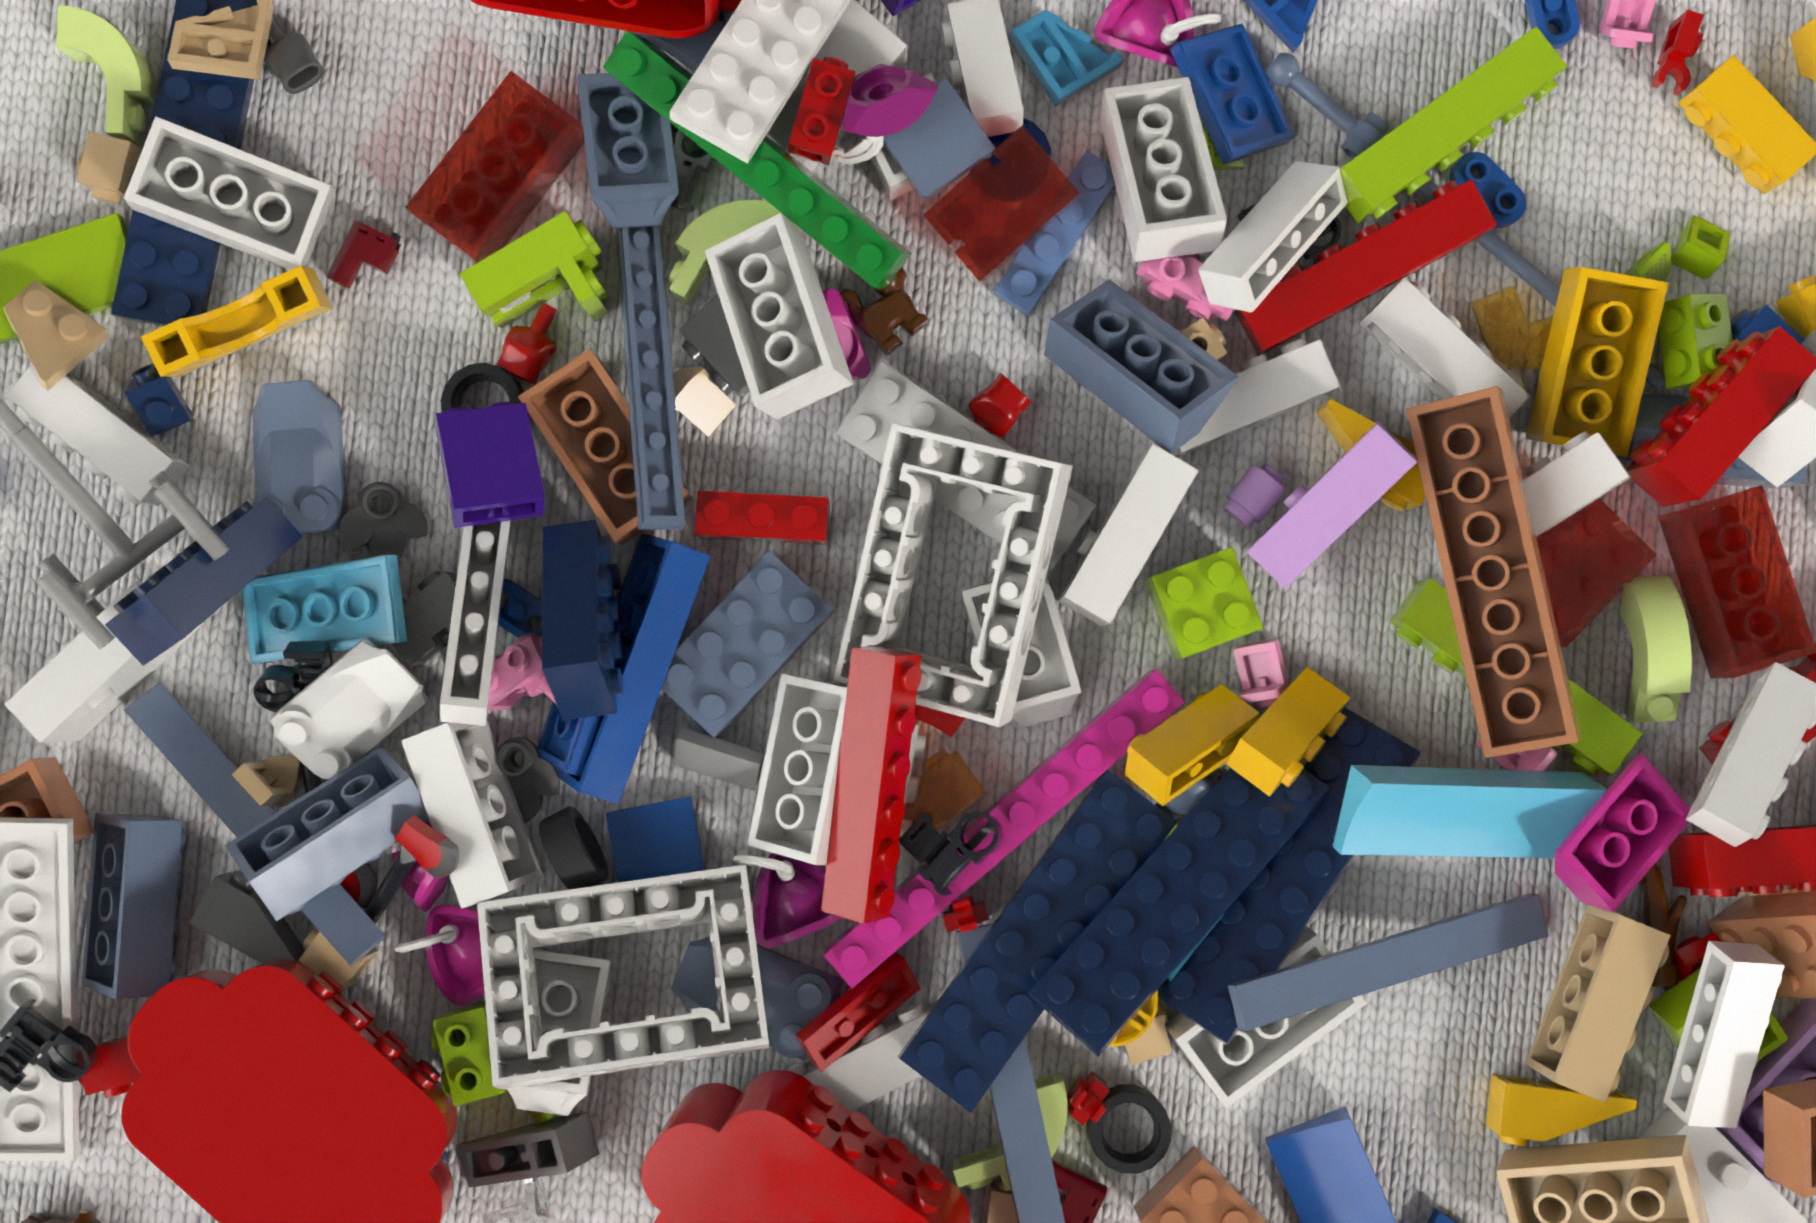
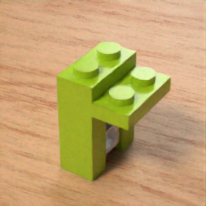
(538, 269)

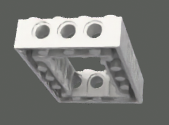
(892, 554)
(519, 924)

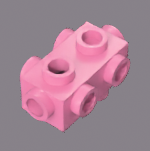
(1181, 281)
(518, 674)

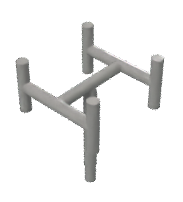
(58, 582)

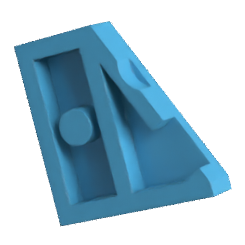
(1061, 56)

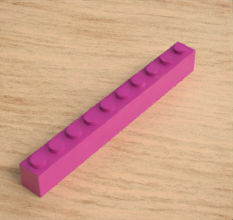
(1020, 815)

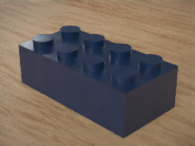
(195, 585)
(580, 620)

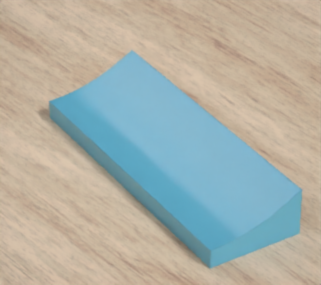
(1461, 811)

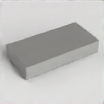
(718, 758)

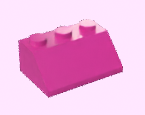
(1621, 836)

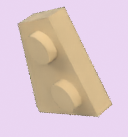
(223, 41)
(52, 332)

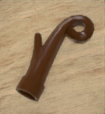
(1661, 918)

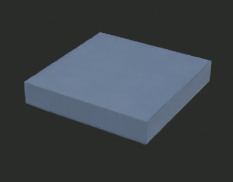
(939, 144)

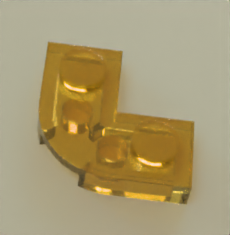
(1508, 332)

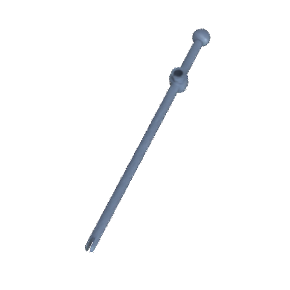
(1366, 132)

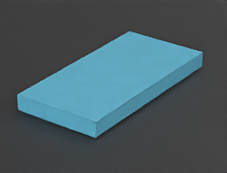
(325, 604)

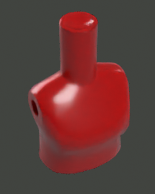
(529, 348)
(998, 406)

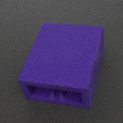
(489, 464)

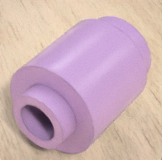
(1254, 495)

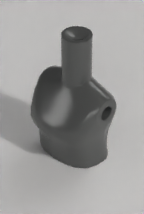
(292, 60)

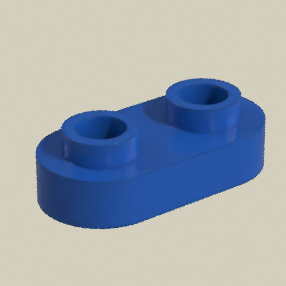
(1556, 12)
(1491, 186)
(520, 610)

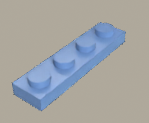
(1046, 253)

